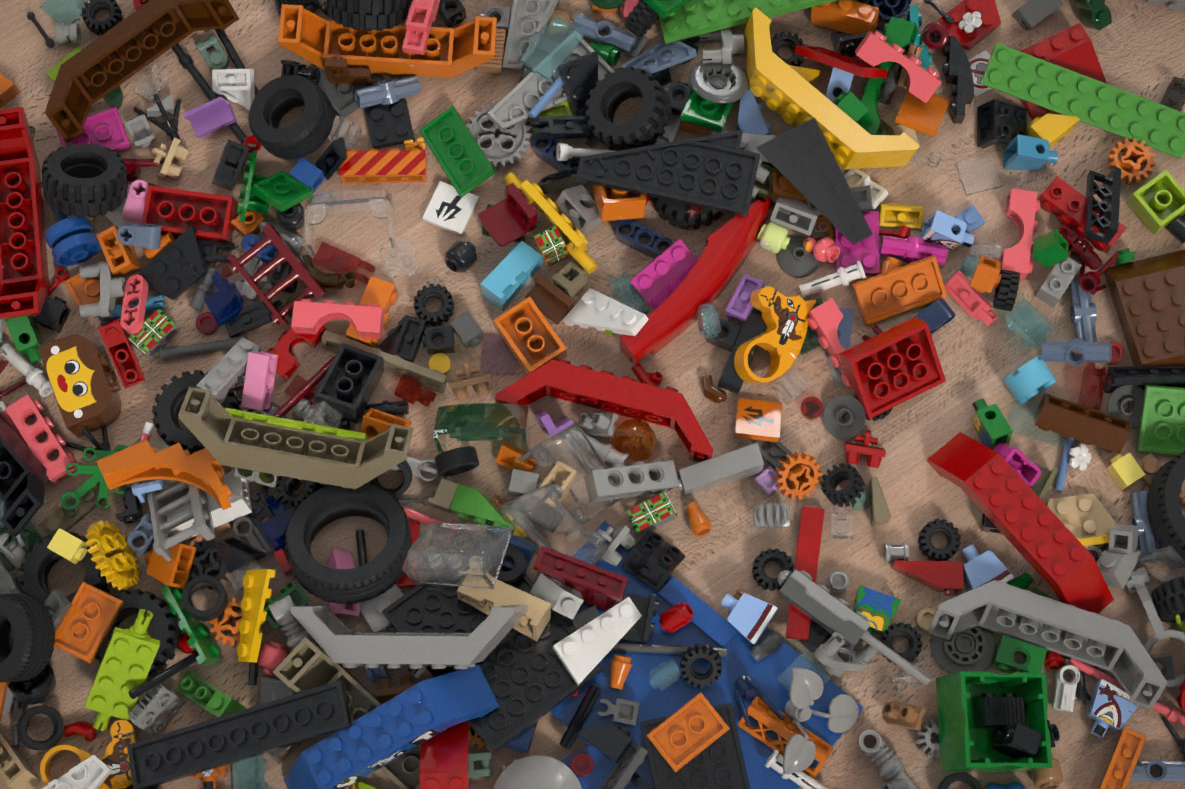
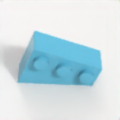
(511, 275)

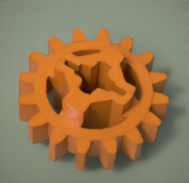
(1135, 153)
(798, 475)
(224, 625)

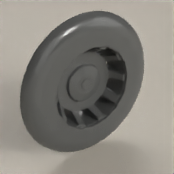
(719, 82)
(964, 646)

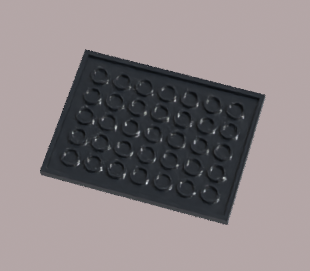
(521, 671)

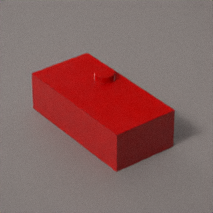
(180, 209)

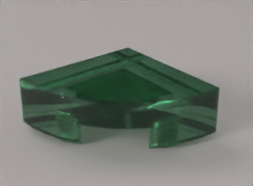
(114, 98)

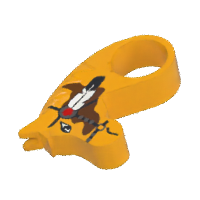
(784, 334)
(115, 756)

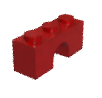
(288, 339)

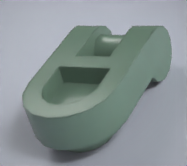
(215, 59)
(485, 765)

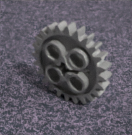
(496, 153)

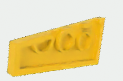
(253, 613)

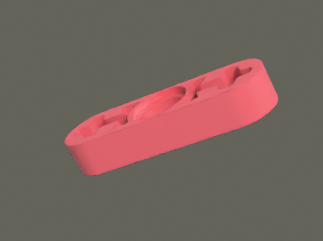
(137, 312)

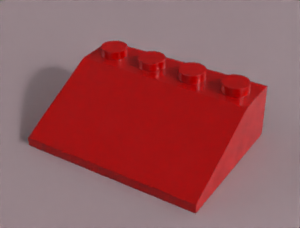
(1069, 50)
(893, 366)

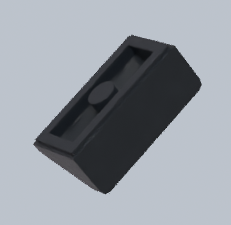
(332, 158)

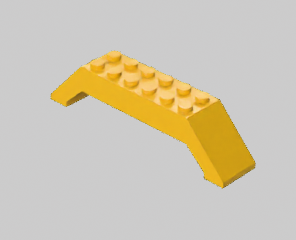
(800, 102)

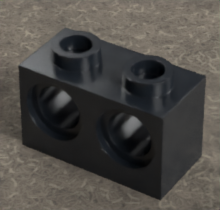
(230, 165)

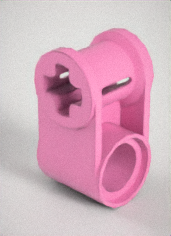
(135, 203)

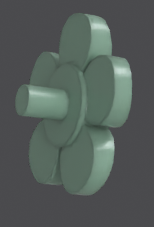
(862, 502)

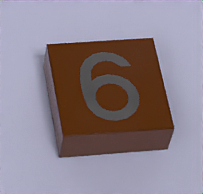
(822, 228)

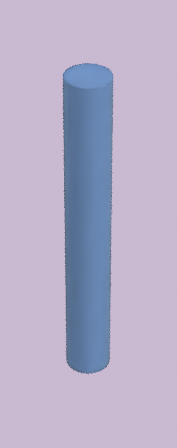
(546, 98)
(1063, 466)

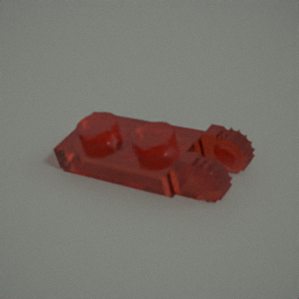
(341, 262)

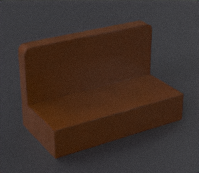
(550, 299)

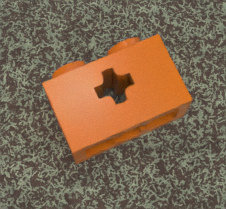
(119, 257)

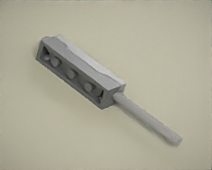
(836, 616)

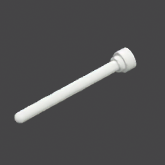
(566, 152)

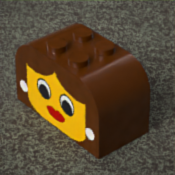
(81, 383)

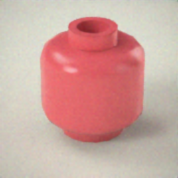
(271, 656)

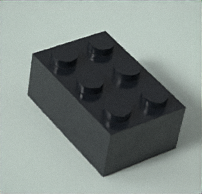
(350, 381)

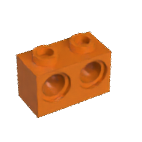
(380, 421)

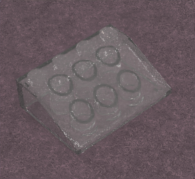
(458, 554)

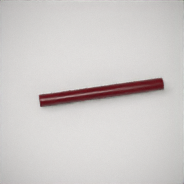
(303, 391)

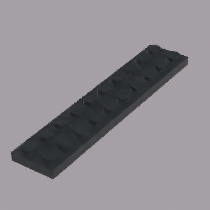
(239, 735)

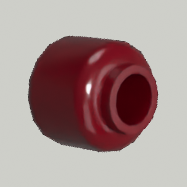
(936, 43)

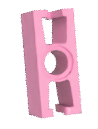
(259, 380)

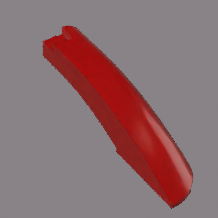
(711, 274)

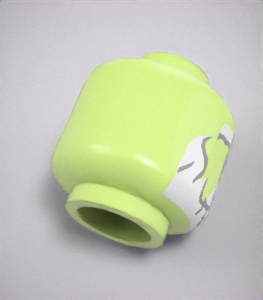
(773, 237)

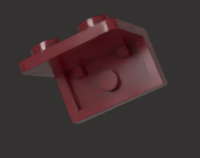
(509, 217)

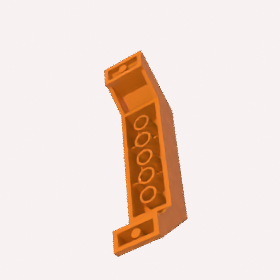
(446, 54)

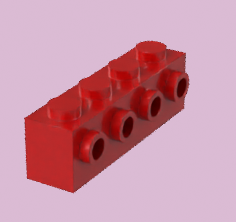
(1069, 209)

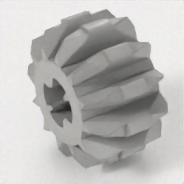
(771, 516)
(929, 730)

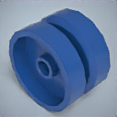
(72, 241)

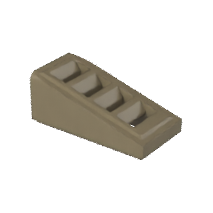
(878, 506)

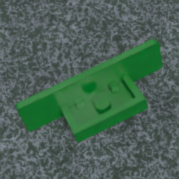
(250, 200)

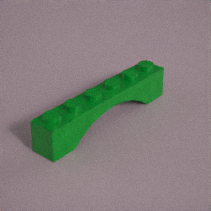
(903, 34)

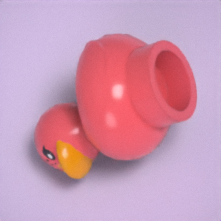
(822, 250)

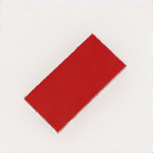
(841, 61)

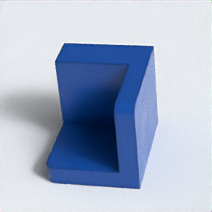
(307, 174)

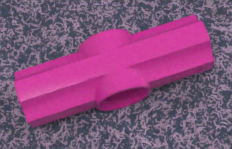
(912, 249)

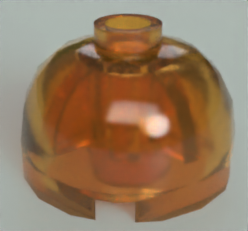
(634, 438)

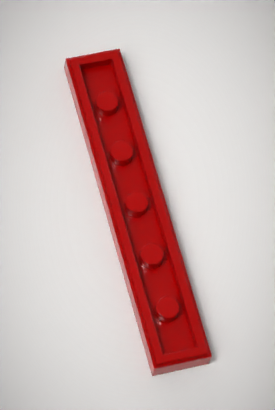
(807, 560)

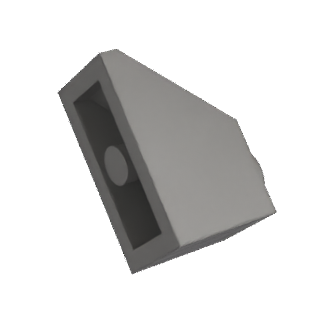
(794, 215)
(1117, 567)
(562, 597)

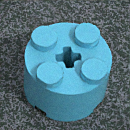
(1029, 380)

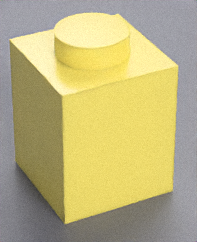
(1125, 470)
(68, 546)

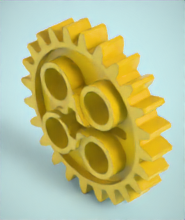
(119, 568)

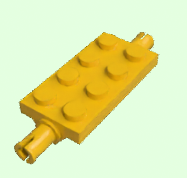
(577, 241)

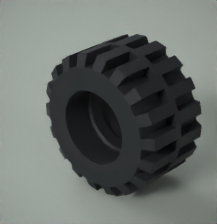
(1170, 599)

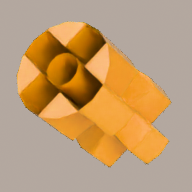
(409, 144)

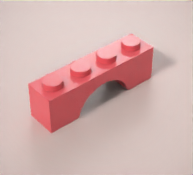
(876, 50)
(1021, 209)
(311, 316)
(825, 322)

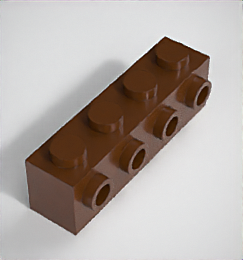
(1082, 423)

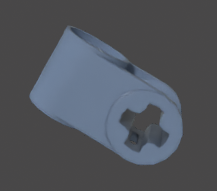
(140, 235)
(142, 530)

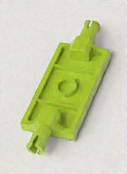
(121, 670)

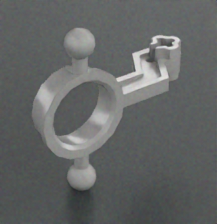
(1139, 582)

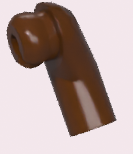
(711, 392)

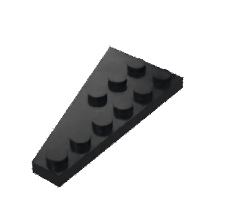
(813, 170)

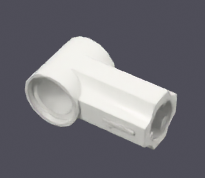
(1065, 691)

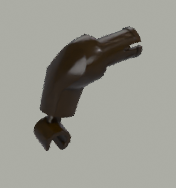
(329, 281)

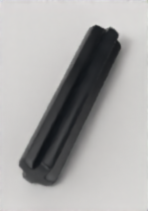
(580, 716)

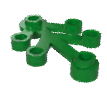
(92, 481)

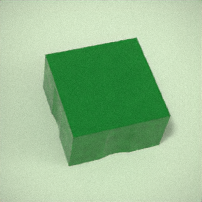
(969, 747)

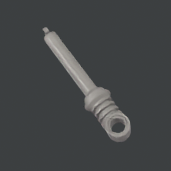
(282, 613)
(890, 766)

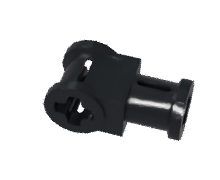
(296, 68)

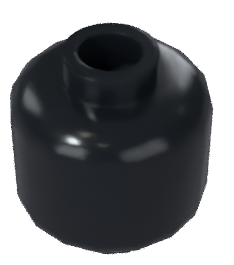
(292, 218)
(460, 256)

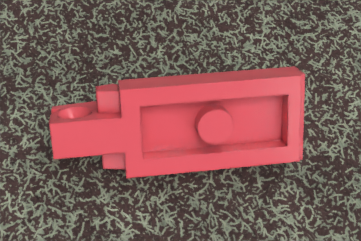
(969, 299)

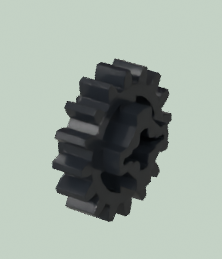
(209, 556)

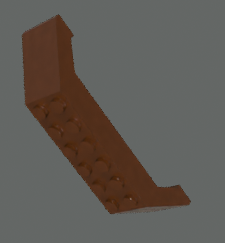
(125, 52)

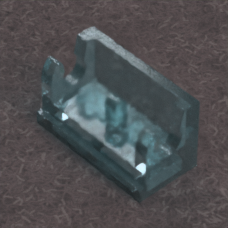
(627, 293)

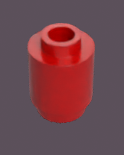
(676, 617)

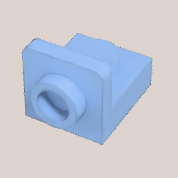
(142, 487)

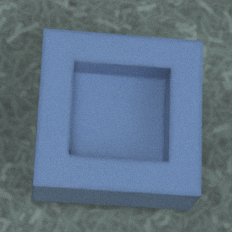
(972, 218)

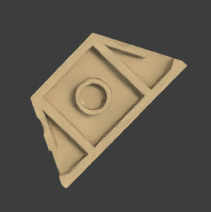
(1082, 515)

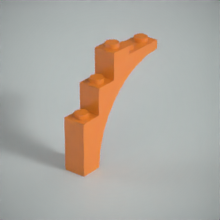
(172, 463)

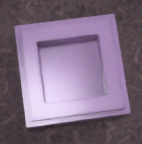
(766, 480)

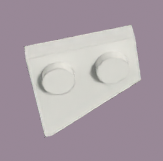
(235, 85)

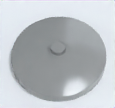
(537, 773)

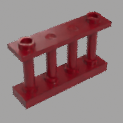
(284, 254)
(595, 584)

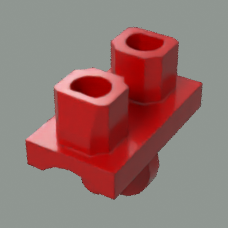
(874, 453)

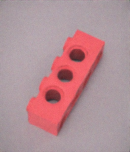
(20, 413)

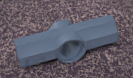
(591, 28)
(387, 91)
(1083, 313)
(1089, 352)
(1146, 538)
(1169, 771)

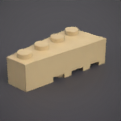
(532, 622)

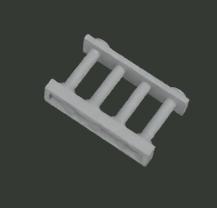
(199, 511)

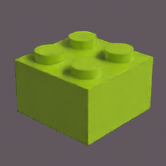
(1158, 202)

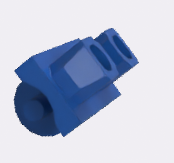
(251, 239)

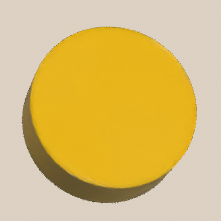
(440, 363)

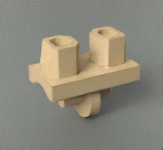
(177, 151)

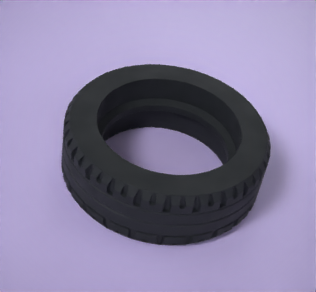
(1164, 505)
(357, 583)

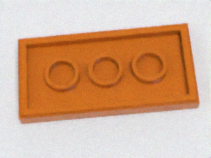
(899, 290)

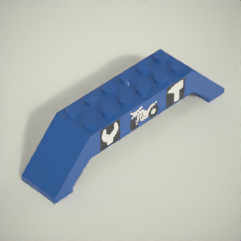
(393, 730)

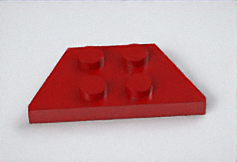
(989, 17)

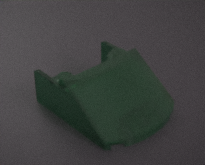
(481, 423)

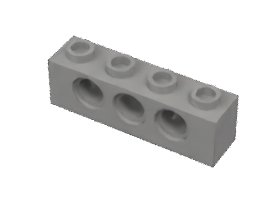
(601, 490)

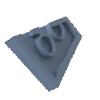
(662, 56)

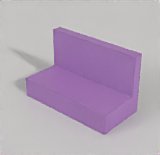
(211, 117)
(740, 304)
(549, 427)

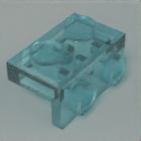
(1029, 324)
(249, 773)

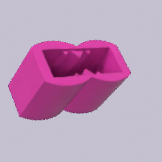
(1017, 460)

